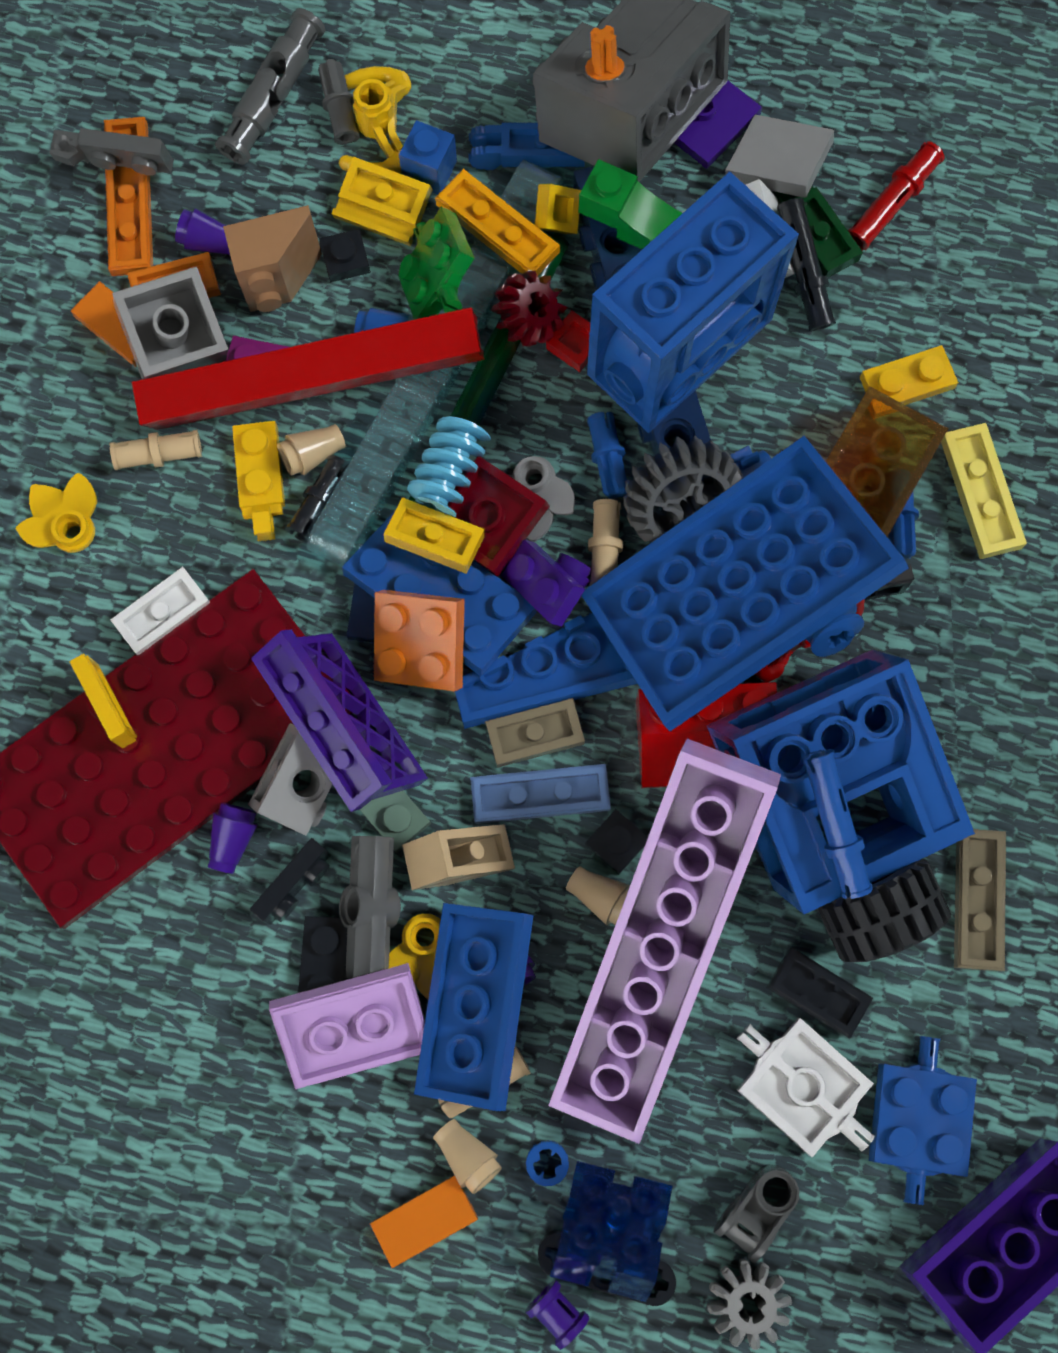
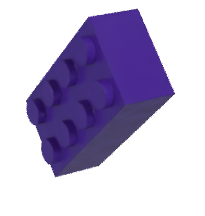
(995, 1253)

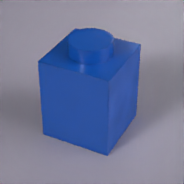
(428, 155)

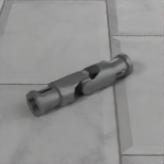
(268, 90)

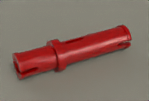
(905, 183)

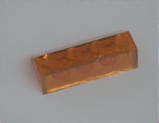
(884, 455)

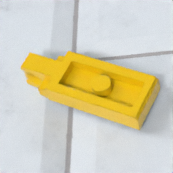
(259, 475)

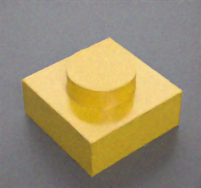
(557, 209)

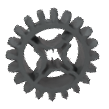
(675, 484)

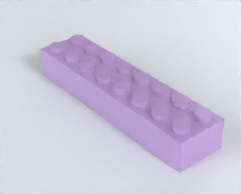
(664, 939)

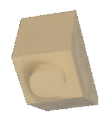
(457, 856)

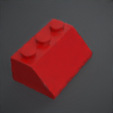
(661, 747)

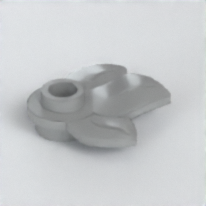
(551, 488)

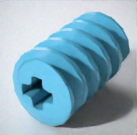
(446, 462)

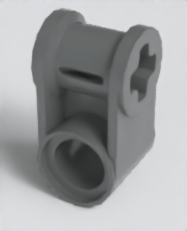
(758, 1214)

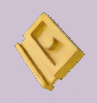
(381, 201)

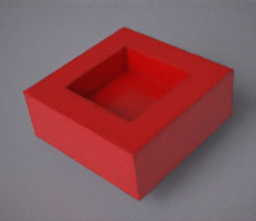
(571, 341)

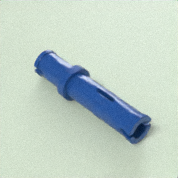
(838, 826)

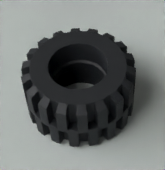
(890, 919)

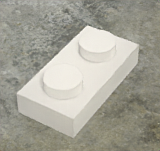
(160, 611)

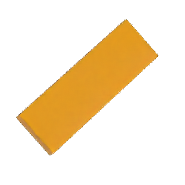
(497, 224)

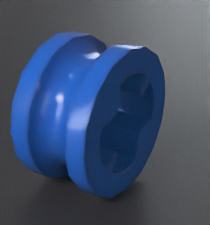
(560, 1169)

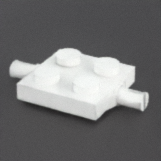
(805, 1087)

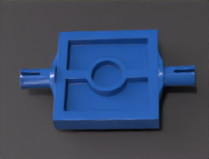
(922, 1120)

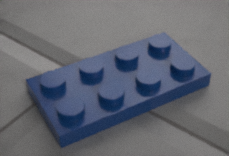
(491, 607)
(474, 1006)

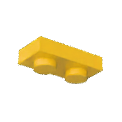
(912, 376)
(434, 535)

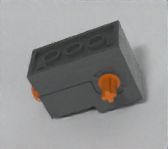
(632, 81)

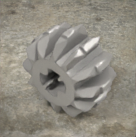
(767, 1304)

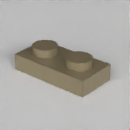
(535, 732)

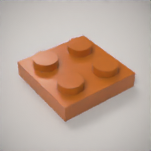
(419, 640)

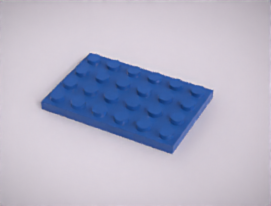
(741, 582)

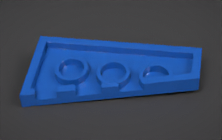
(548, 670)

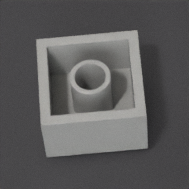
(170, 324)

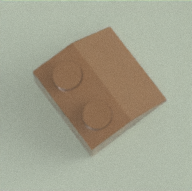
(273, 256)

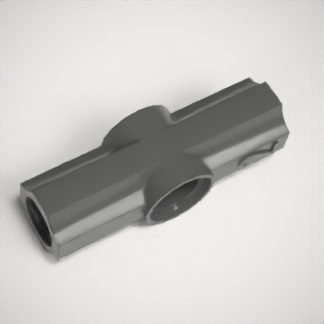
(369, 905)

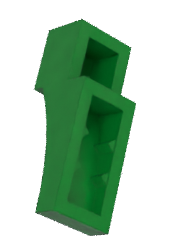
(624, 204)

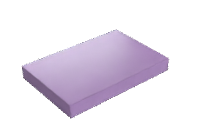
(349, 1025)

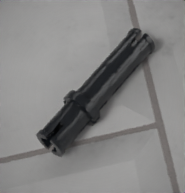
(807, 268)

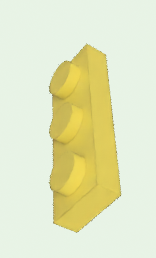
(983, 491)

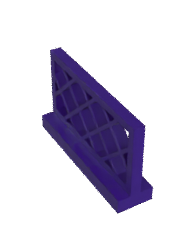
(318, 712)

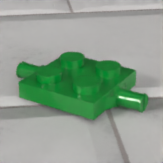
(436, 265)

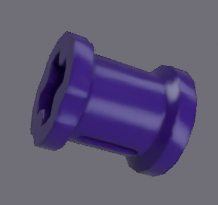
(557, 1314)

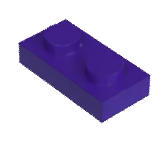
(543, 582)

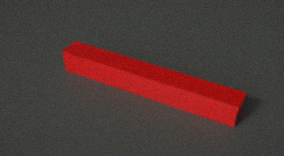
(308, 370)

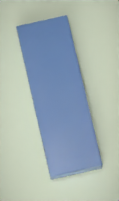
(540, 793)

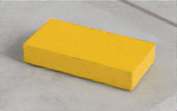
(103, 700)

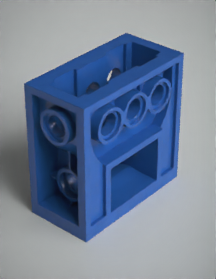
(688, 301)
(880, 740)

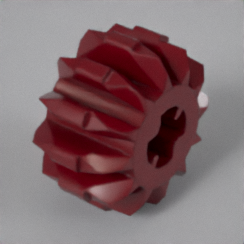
(514, 300)

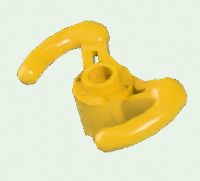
(377, 109)

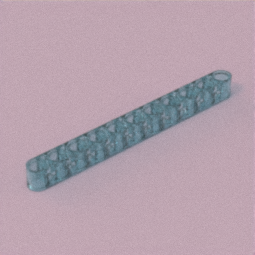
(414, 401)

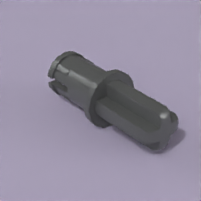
(338, 102)

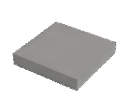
(781, 154)

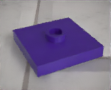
(718, 125)

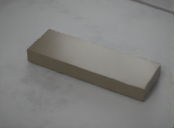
(980, 901)

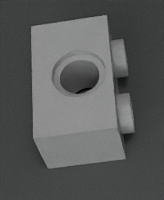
(275, 791)

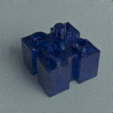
(612, 1231)

